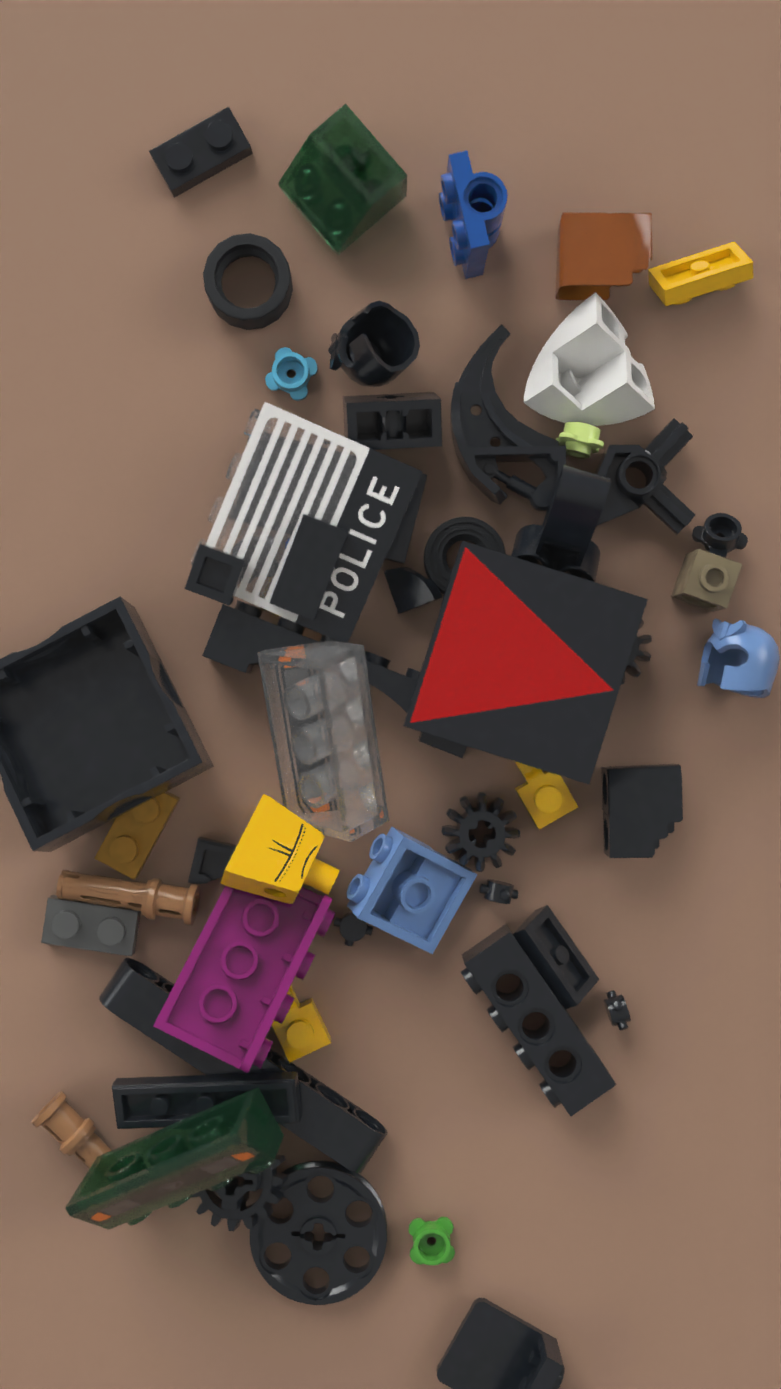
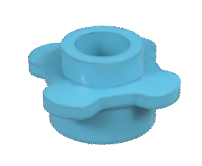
(285, 361)

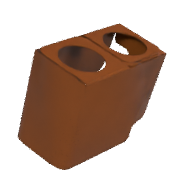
(600, 252)

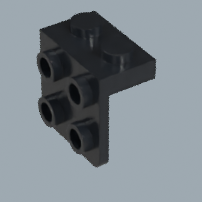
(500, 1353)

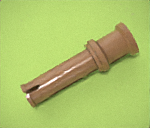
(150, 898)
(70, 1130)

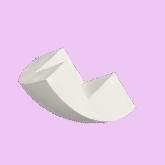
(589, 371)

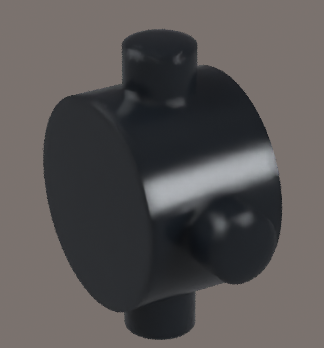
(498, 891)
(352, 928)
(617, 1010)

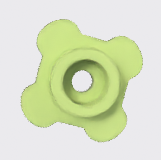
(580, 439)

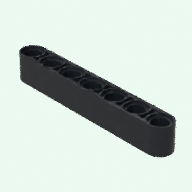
(327, 1117)

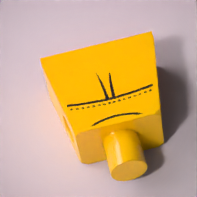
(278, 855)

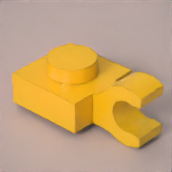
(544, 795)
(301, 1029)

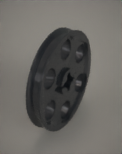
(340, 1236)

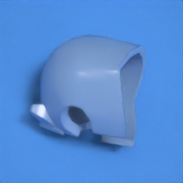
(740, 659)

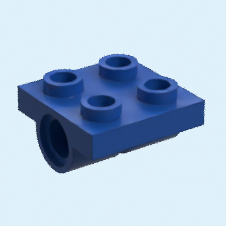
(475, 209)

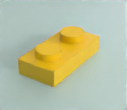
(700, 274)

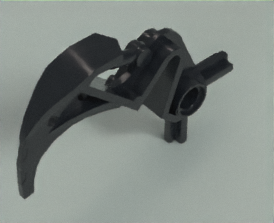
(522, 444)

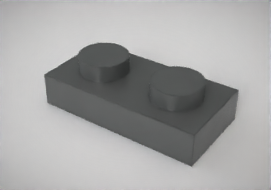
(90, 926)

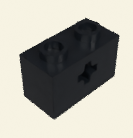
(393, 420)

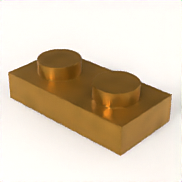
(135, 835)

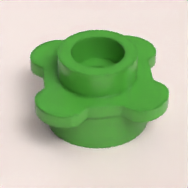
(435, 1253)

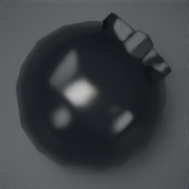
(375, 345)

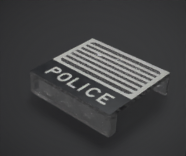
(309, 470)

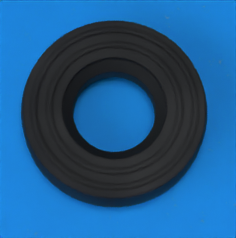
(446, 535)

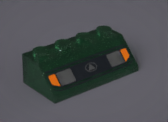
(178, 1162)

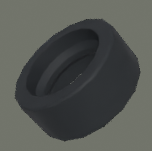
(247, 246)

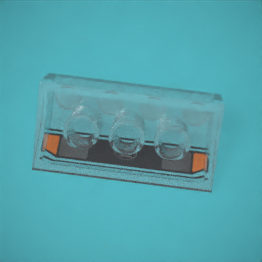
(325, 736)

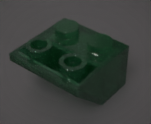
(343, 180)

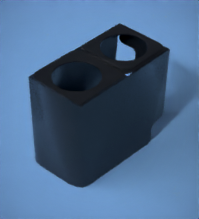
(639, 808)

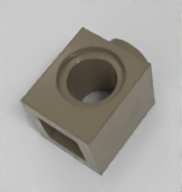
(706, 580)

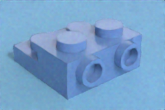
(409, 889)

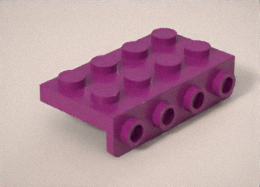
(242, 974)

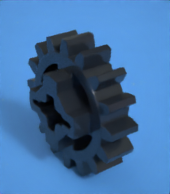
(234, 1197)

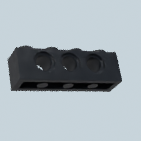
(585, 1074)

